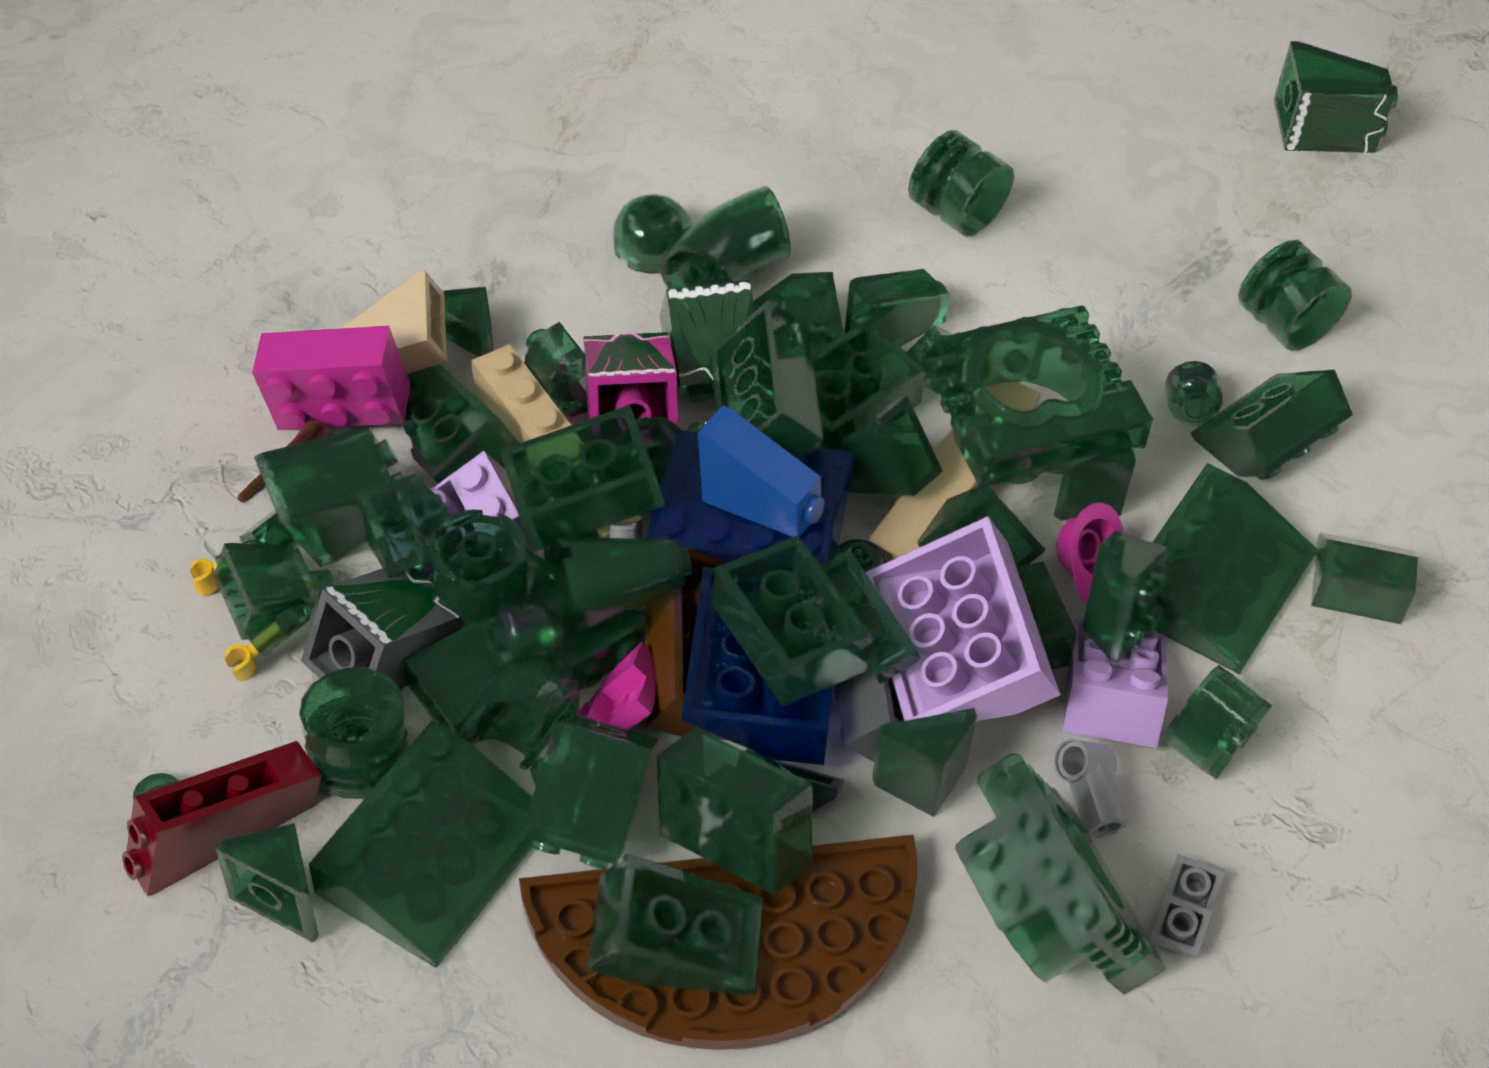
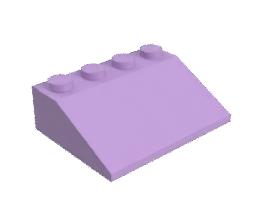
(969, 625)

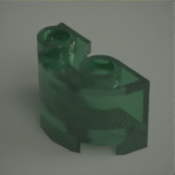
(558, 367)

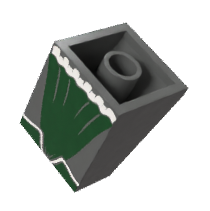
(377, 624)

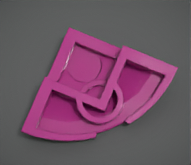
(626, 692)

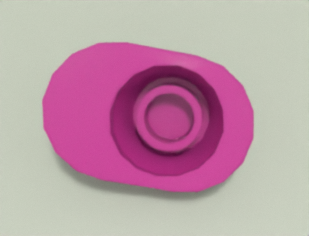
(1080, 540)

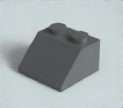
(865, 707)

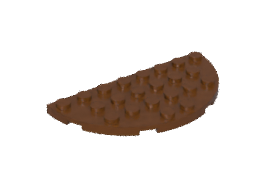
(817, 947)

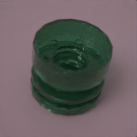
(960, 183)
(1294, 295)
(353, 729)

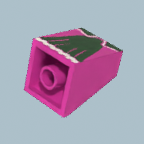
(631, 372)

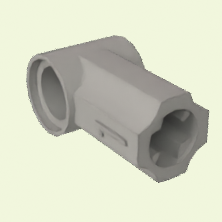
(1090, 774)

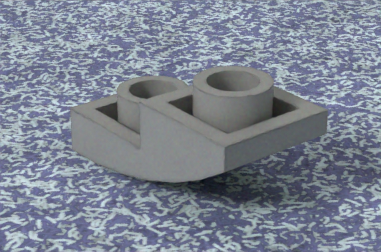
(1187, 906)

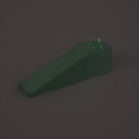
(450, 424)

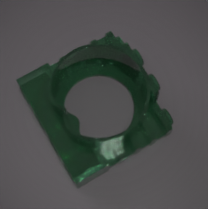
(1045, 350)
(1051, 883)

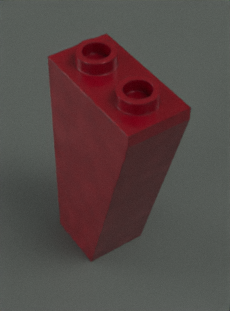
(182, 823)

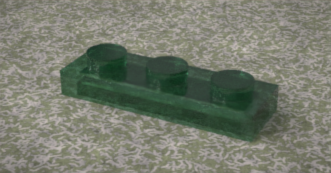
(890, 646)

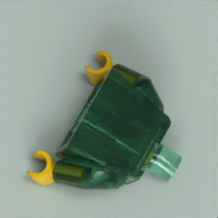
(265, 593)

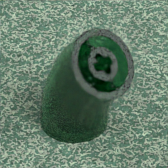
(729, 242)

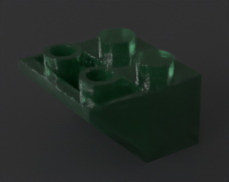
(1124, 593)

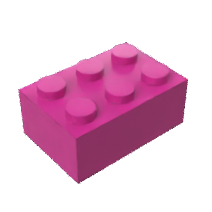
(332, 377)

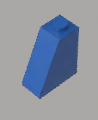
(756, 476)

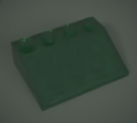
(1228, 568)
(426, 845)

